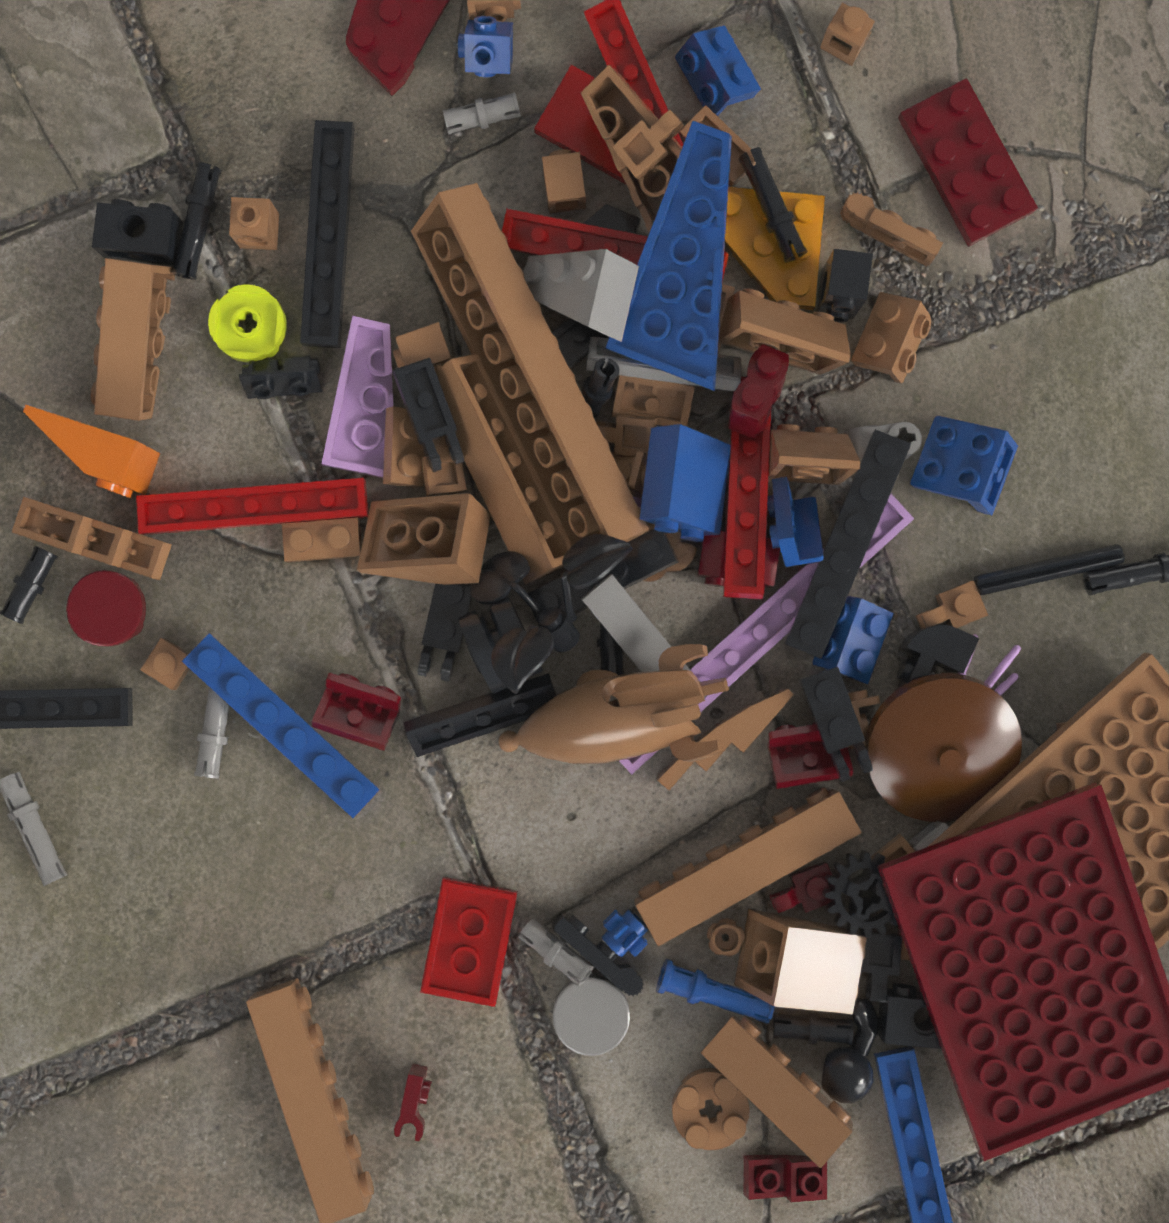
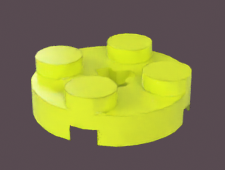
(234, 307)

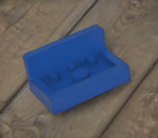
(716, 69)
(796, 525)
(856, 639)

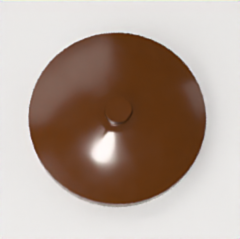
(941, 745)

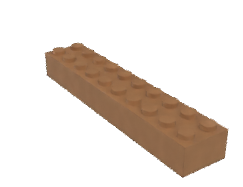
(525, 365)

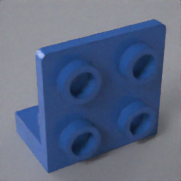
(965, 462)

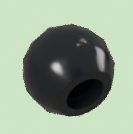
(846, 1075)

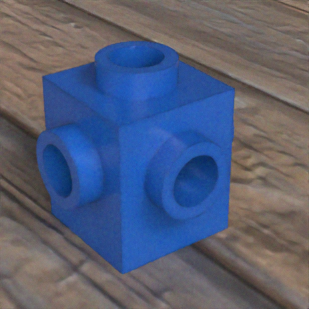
(487, 46)

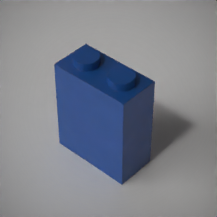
(685, 482)

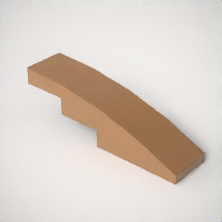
(91, 538)
(737, 729)

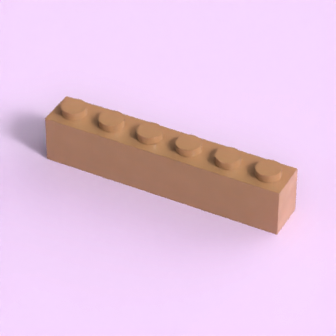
(502, 467)
(747, 865)
(310, 1101)

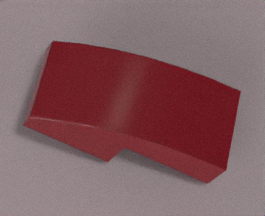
(784, 1176)

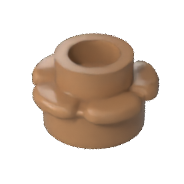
(728, 947)

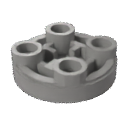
(591, 1016)

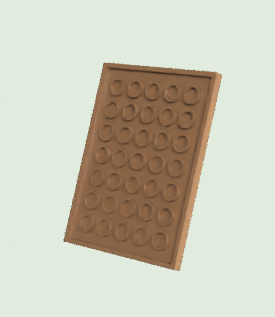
(1123, 746)

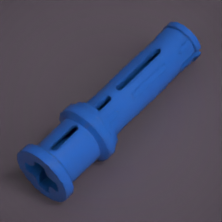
(697, 988)

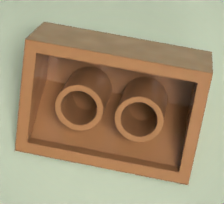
(809, 339)

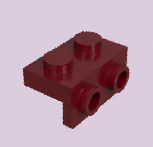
(357, 711)
(800, 757)

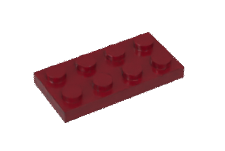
(967, 162)

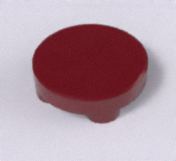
(106, 608)

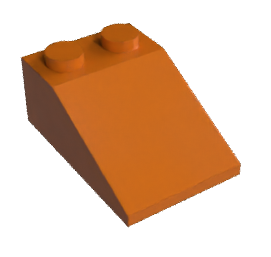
(115, 460)

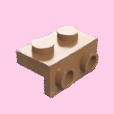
(892, 336)

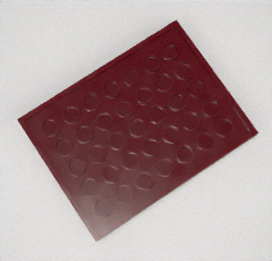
(1036, 968)

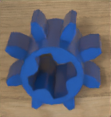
(625, 933)

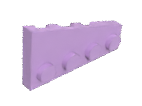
(361, 401)

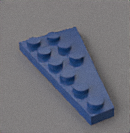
(681, 268)

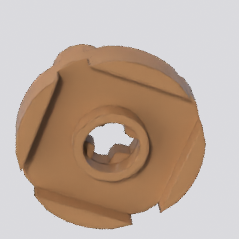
(699, 1129)

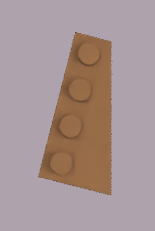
(615, 112)
(129, 338)
(778, 1090)

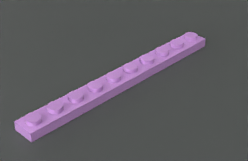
(774, 620)

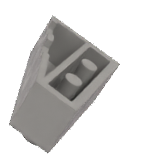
(585, 286)

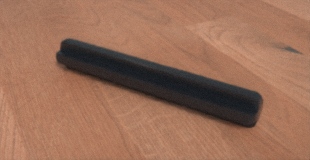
(1049, 569)

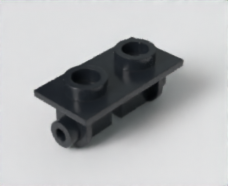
(264, 380)

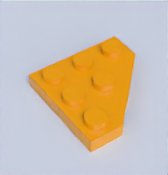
(759, 251)

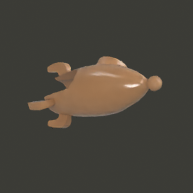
(647, 716)

